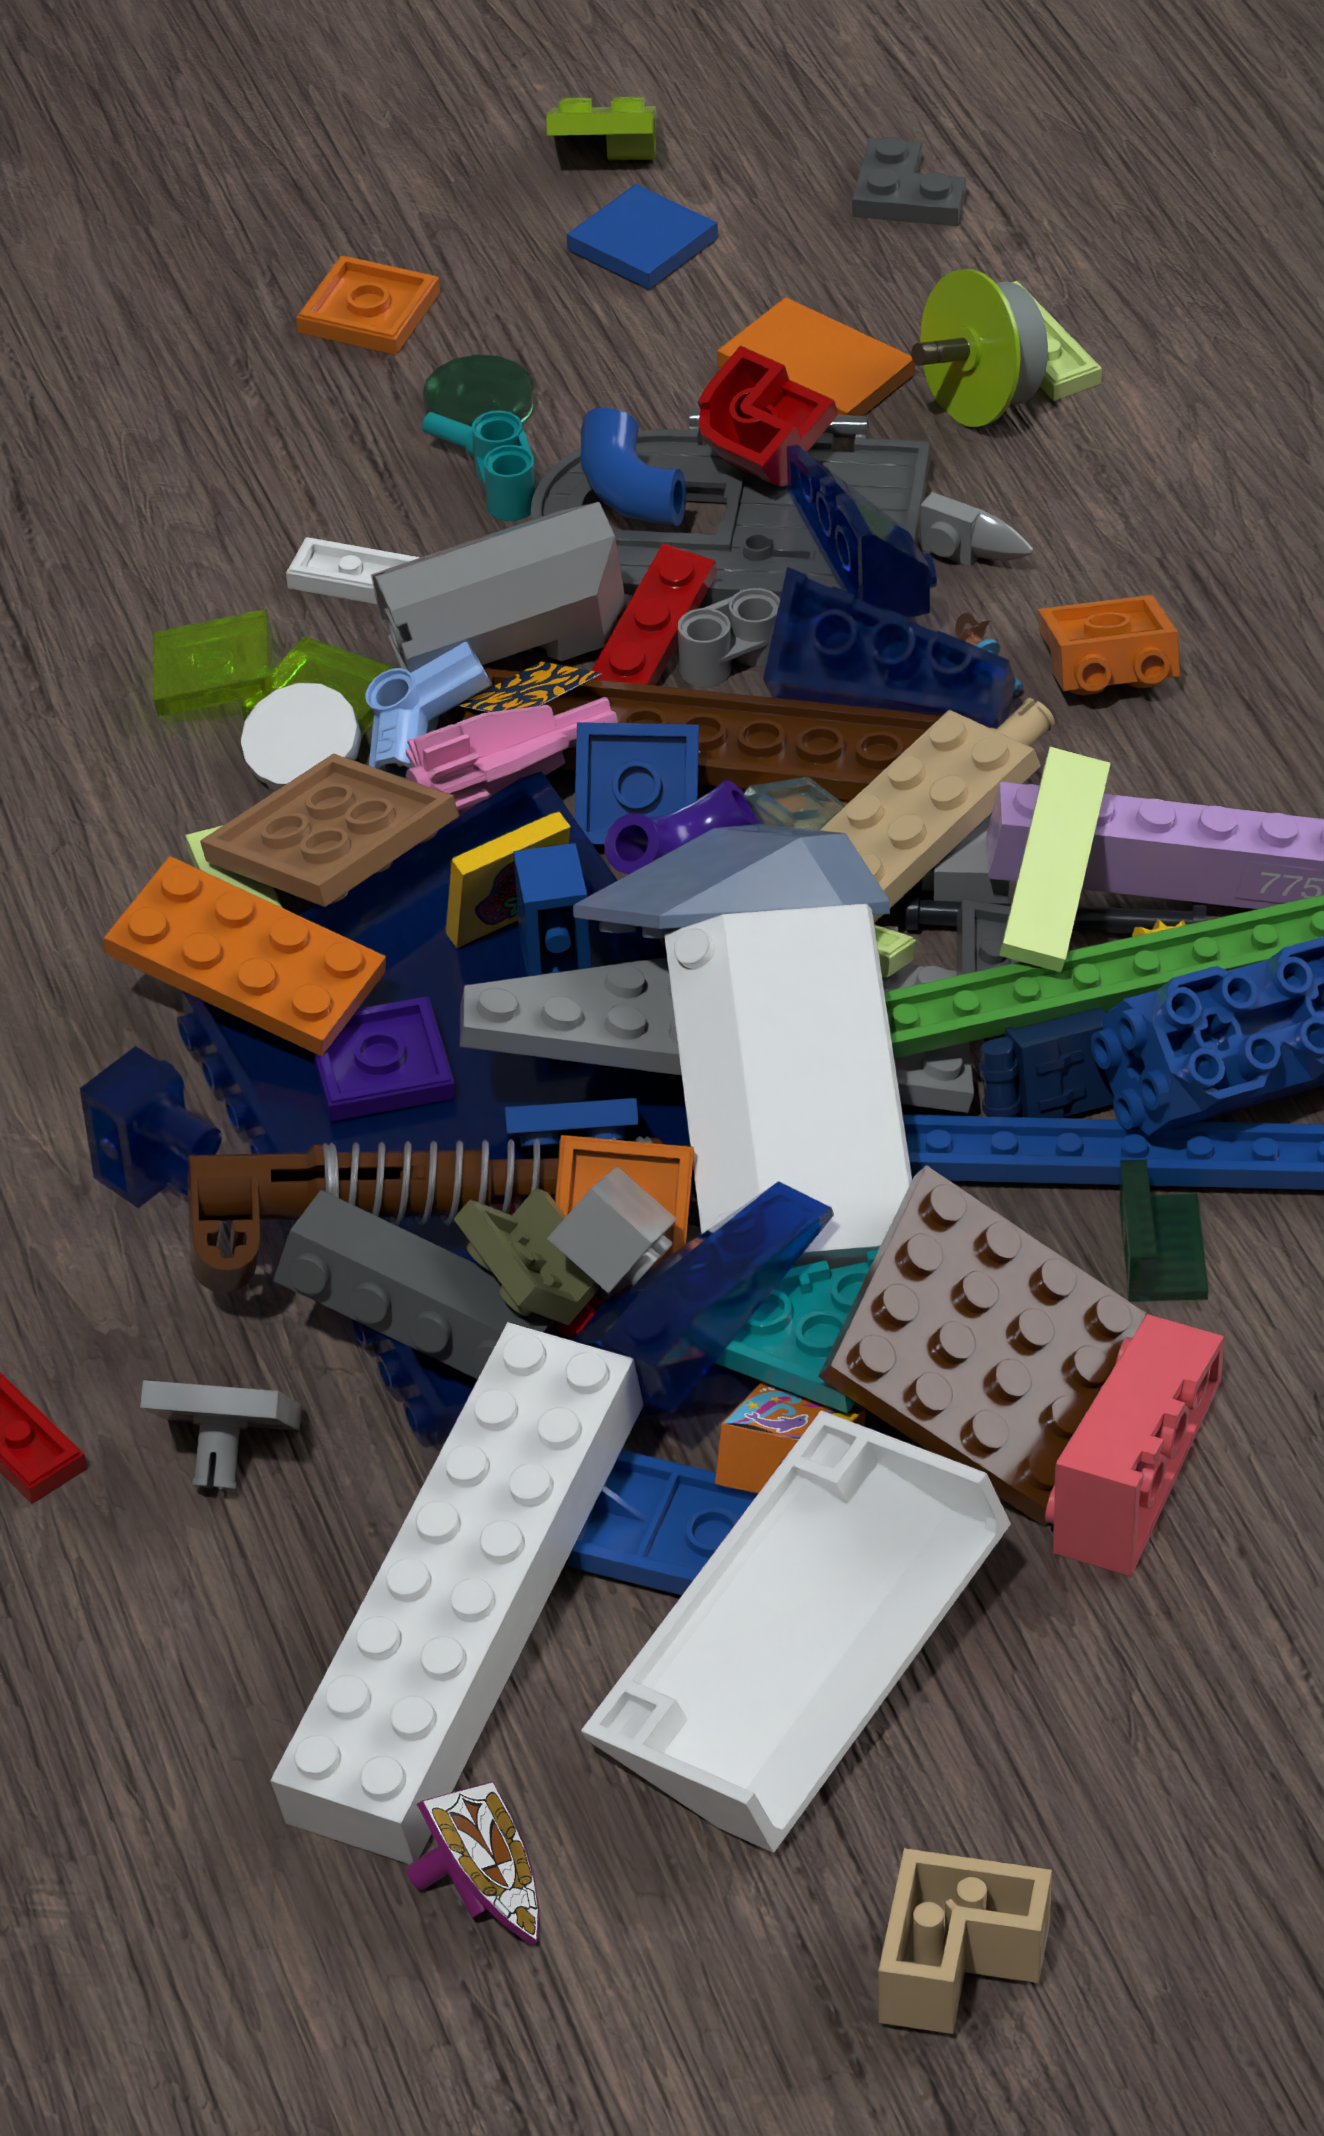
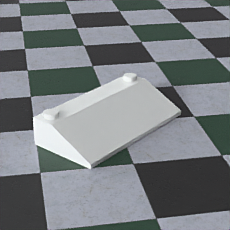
(791, 1069)
(799, 1626)

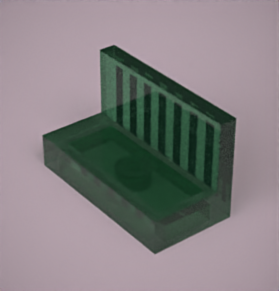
(1159, 1240)

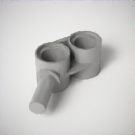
(726, 631)

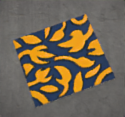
(530, 688)

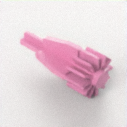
(497, 749)

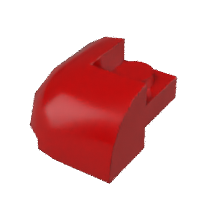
(757, 412)

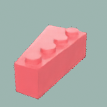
(1133, 1444)

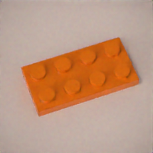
(245, 955)

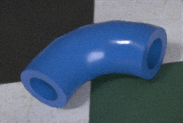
(621, 477)

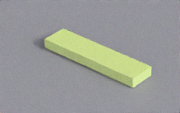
(1055, 859)

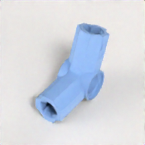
(410, 703)

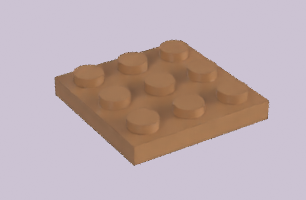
(329, 829)

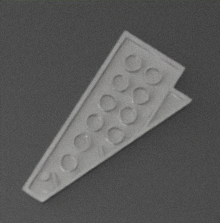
(628, 1021)

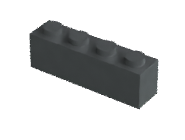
(398, 1284)

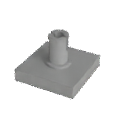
(221, 1416)

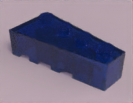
(862, 656)

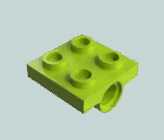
(626, 124)

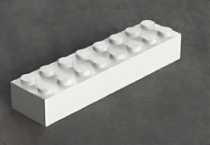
(458, 1593)

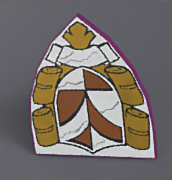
(481, 1856)

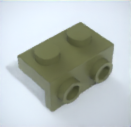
(528, 1266)

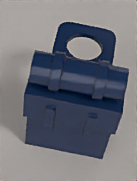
(1044, 1069)

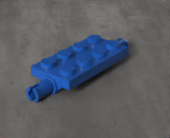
(656, 1523)

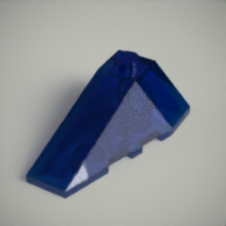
(859, 541)
(705, 1293)

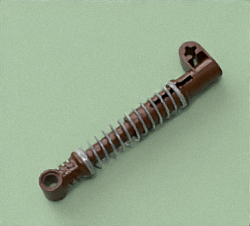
(379, 1182)

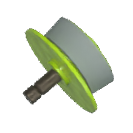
(981, 346)

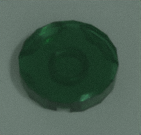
(477, 386)

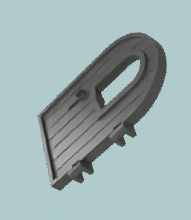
(761, 523)

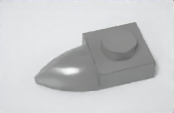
(967, 533)

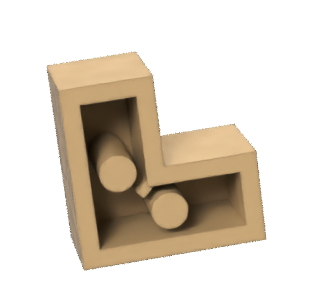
(955, 1920)

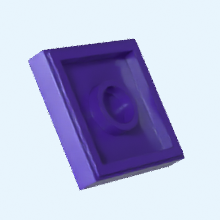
(385, 1061)

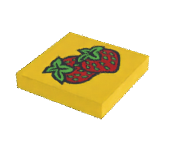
(484, 879)

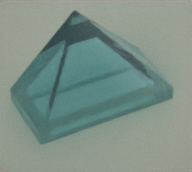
(793, 803)

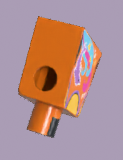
(764, 1432)

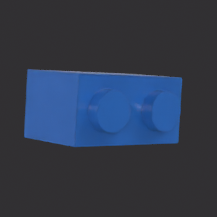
(546, 889)

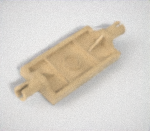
(938, 793)

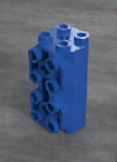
(1216, 1041)

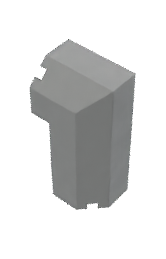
(510, 591)

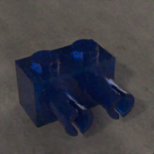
(141, 1127)

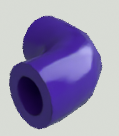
(640, 839)

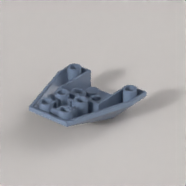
(736, 873)

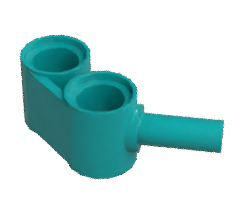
(500, 458)

